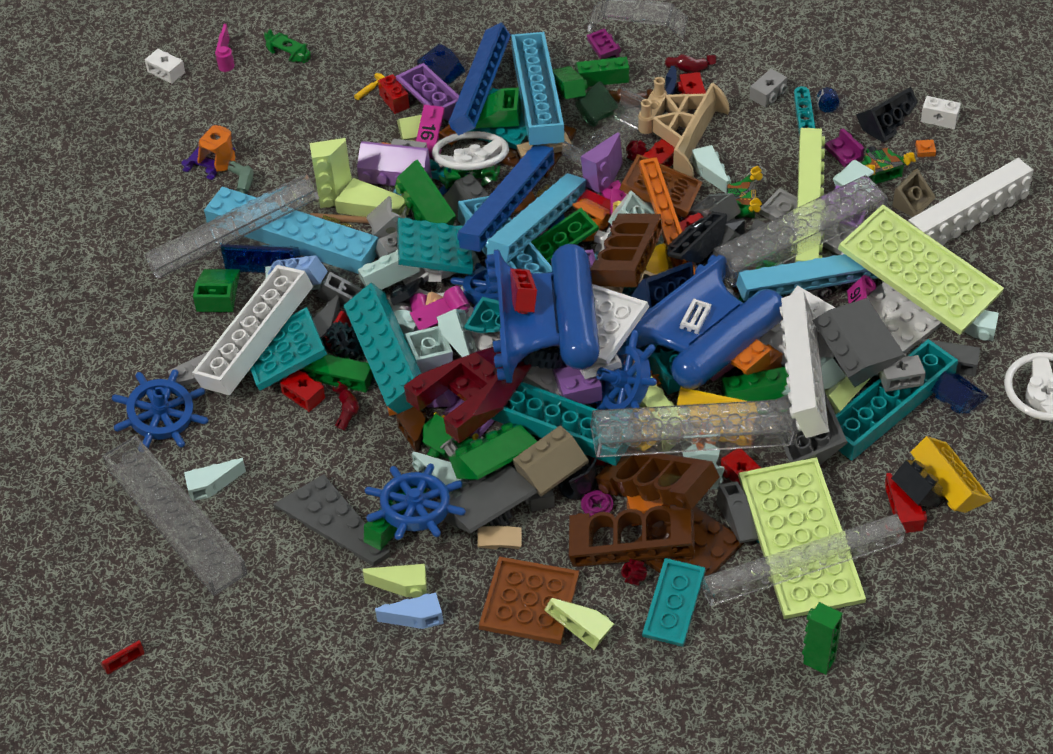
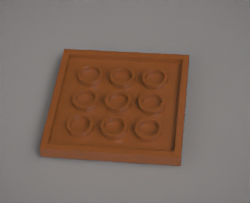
(680, 186)
(520, 597)

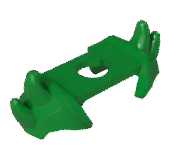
(298, 51)
(487, 174)

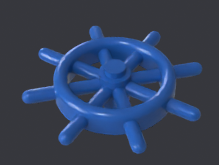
(482, 289)
(629, 379)
(160, 409)
(414, 501)

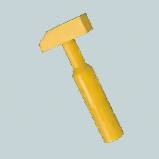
(368, 88)

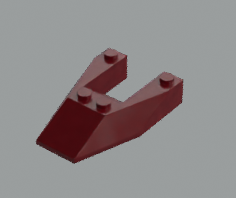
(472, 380)

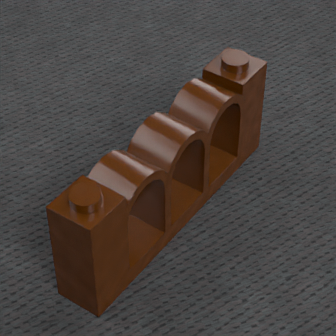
(627, 250)
(655, 476)
(583, 527)

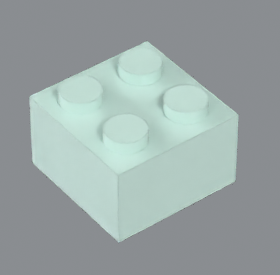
(429, 348)

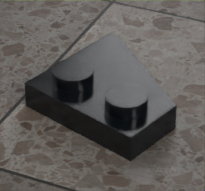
(404, 292)

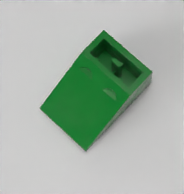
(501, 109)
(216, 290)

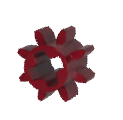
(634, 148)
(634, 572)

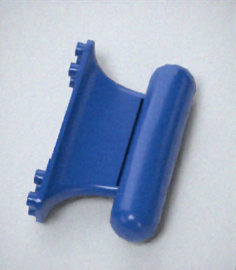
(561, 315)
(725, 333)

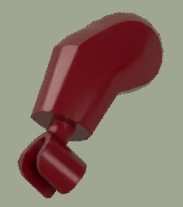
(689, 64)
(349, 406)

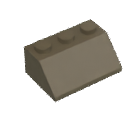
(550, 460)

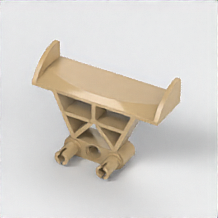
(677, 105)

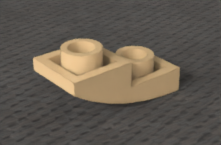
(499, 536)

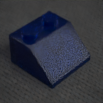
(443, 63)
(958, 392)

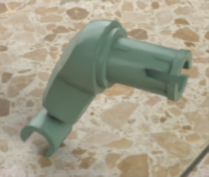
(245, 176)

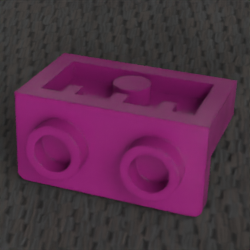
(603, 44)
(845, 148)

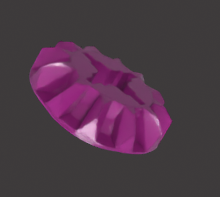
(596, 497)

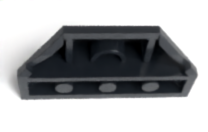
(699, 238)

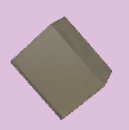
(913, 194)

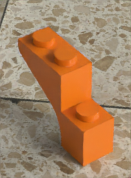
(758, 358)

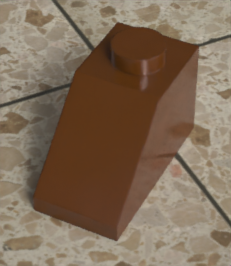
(411, 425)

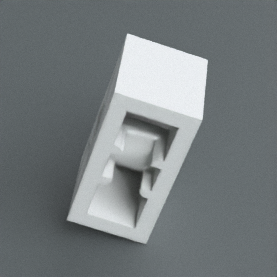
(164, 66)
(940, 112)

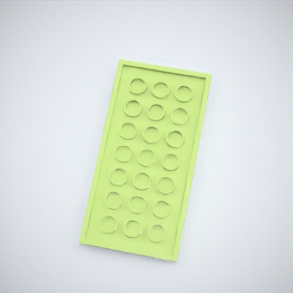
(921, 269)
(793, 509)

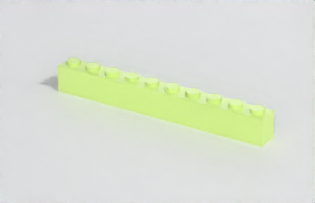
(810, 176)

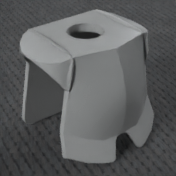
(383, 220)

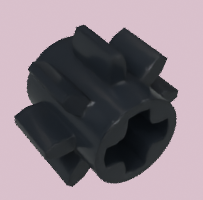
(502, 520)

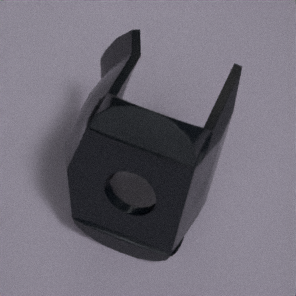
(579, 482)

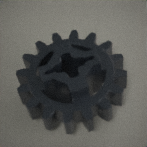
(343, 340)

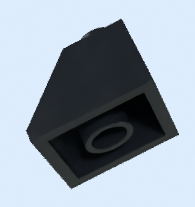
(918, 484)

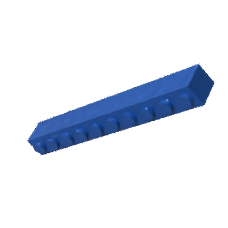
(479, 79)
(506, 198)

